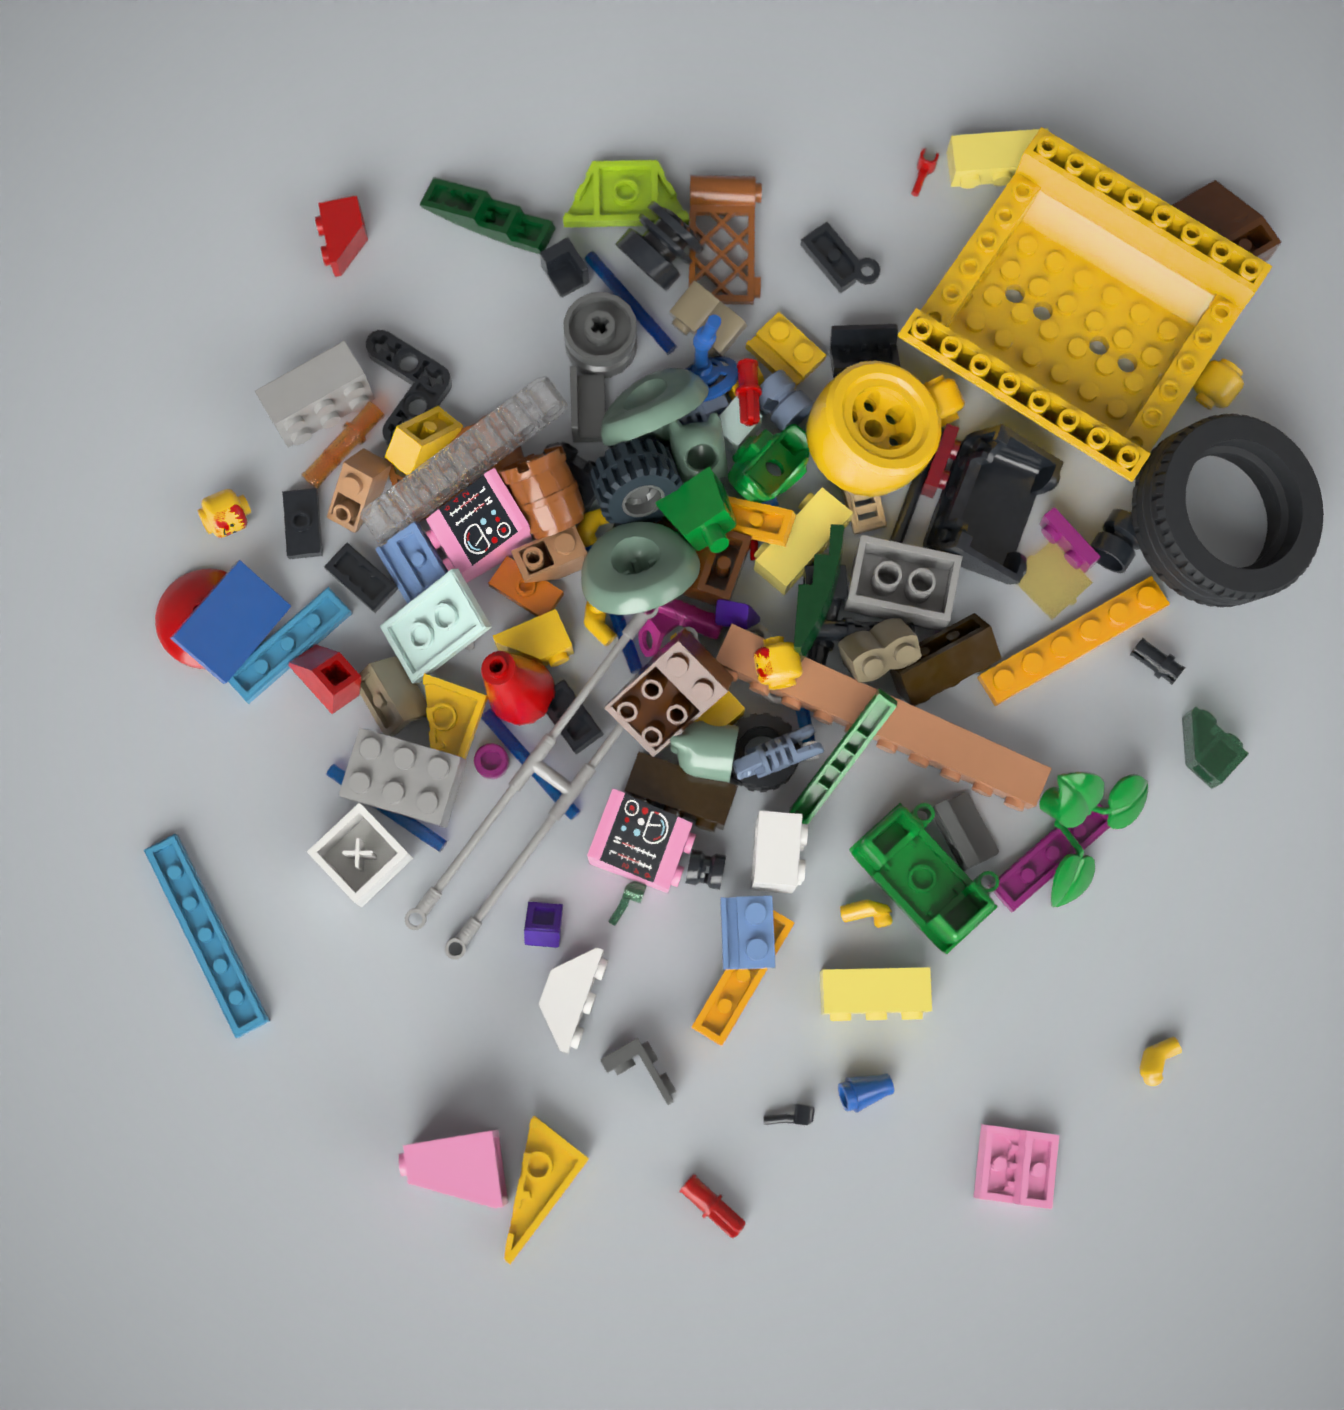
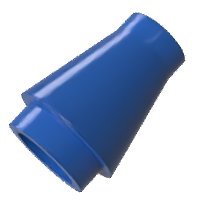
(864, 1091)

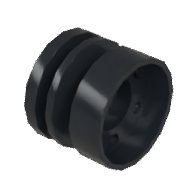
(660, 245)

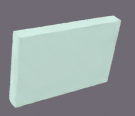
(435, 626)

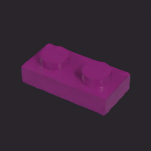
(1060, 531)

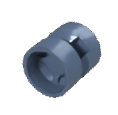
(783, 401)

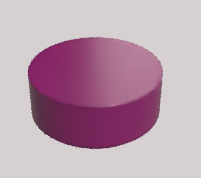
(491, 761)

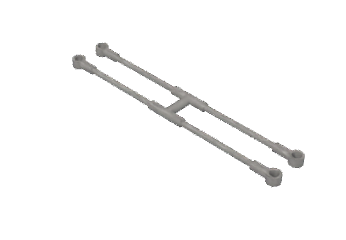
(533, 764)

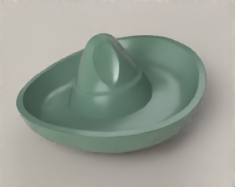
(652, 405)
(638, 568)

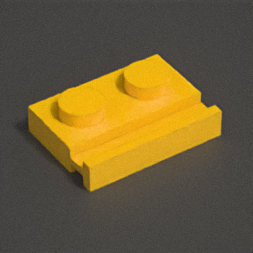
(785, 347)

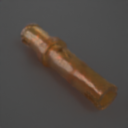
(343, 444)

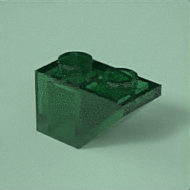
(1208, 749)

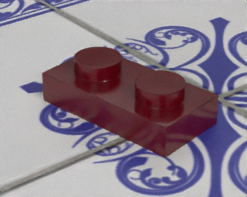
(946, 450)

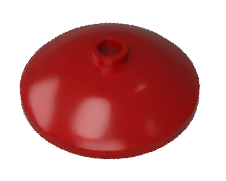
(178, 603)

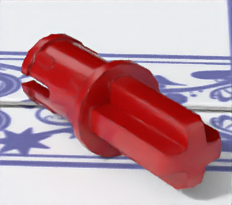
(748, 391)
(713, 1206)

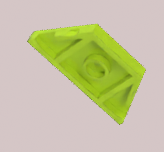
(620, 192)

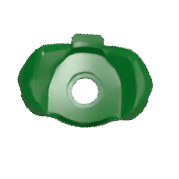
(785, 449)

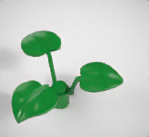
(1070, 805)

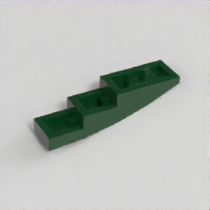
(486, 216)
(816, 599)

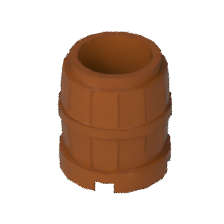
(545, 491)

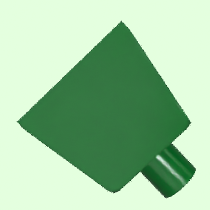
(701, 511)

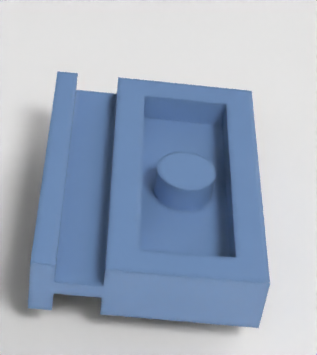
(411, 561)
(747, 932)

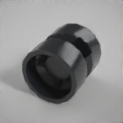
(1116, 542)

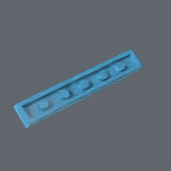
(206, 936)

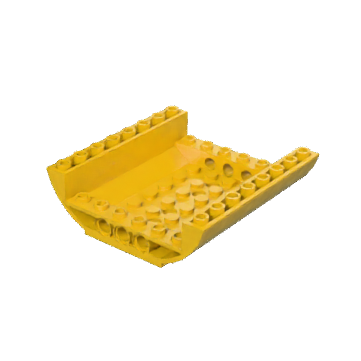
(1108, 271)

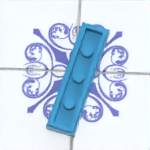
(290, 641)

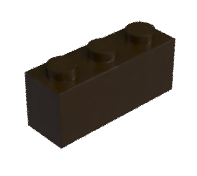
(947, 660)
(679, 793)

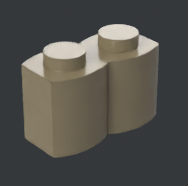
(695, 308)
(877, 651)

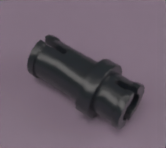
(1156, 660)

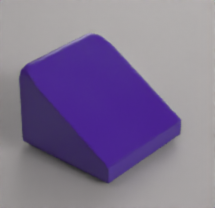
(735, 613)
(543, 924)

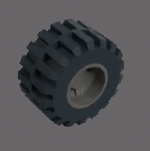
(632, 480)

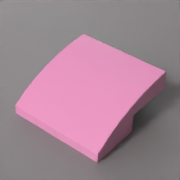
(1016, 1166)

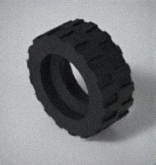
(767, 726)

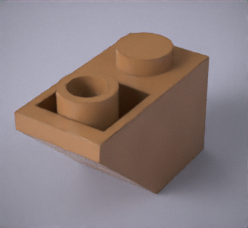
(358, 485)
(551, 556)

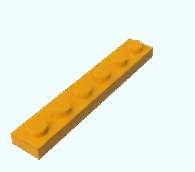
(1073, 641)

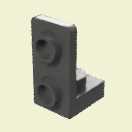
(623, 1060)

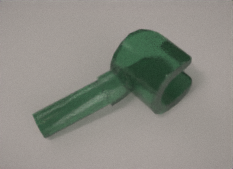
(633, 891)

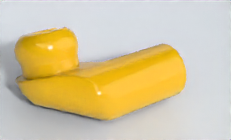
(589, 526)
(595, 622)
(867, 908)
(1154, 1060)

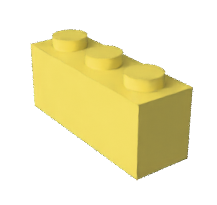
(986, 157)
(808, 536)
(875, 993)

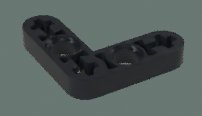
(420, 389)

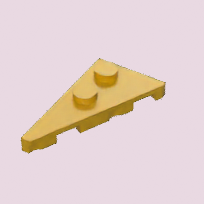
(452, 715)
(545, 1175)

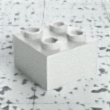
(777, 852)
(359, 855)

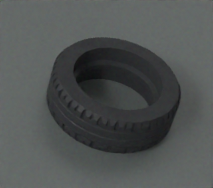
(1287, 490)

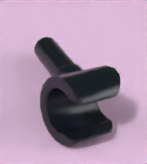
(802, 1116)

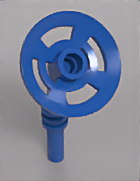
(703, 364)

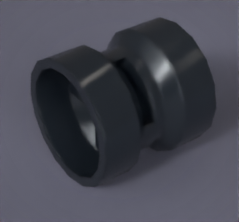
(697, 868)

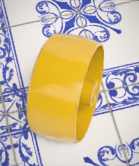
(859, 453)

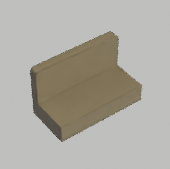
(391, 695)

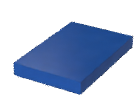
(231, 622)

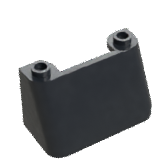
(990, 501)

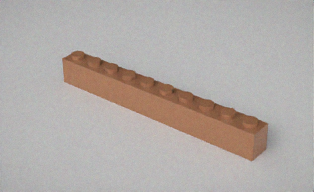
(907, 730)

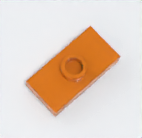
(532, 596)

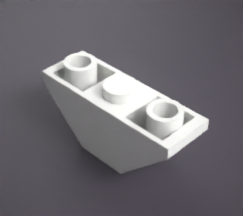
(569, 996)

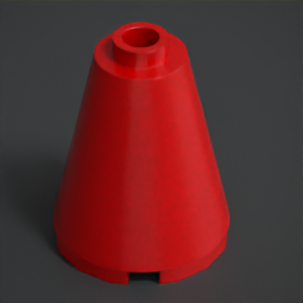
(517, 687)

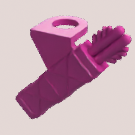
(672, 615)

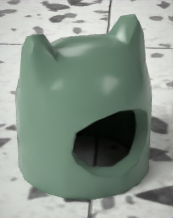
(698, 447)
(706, 750)

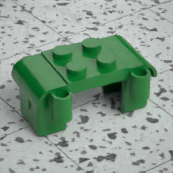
(924, 877)

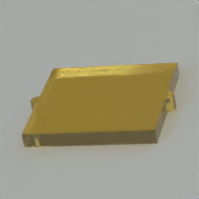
(1052, 581)

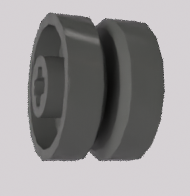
(600, 334)

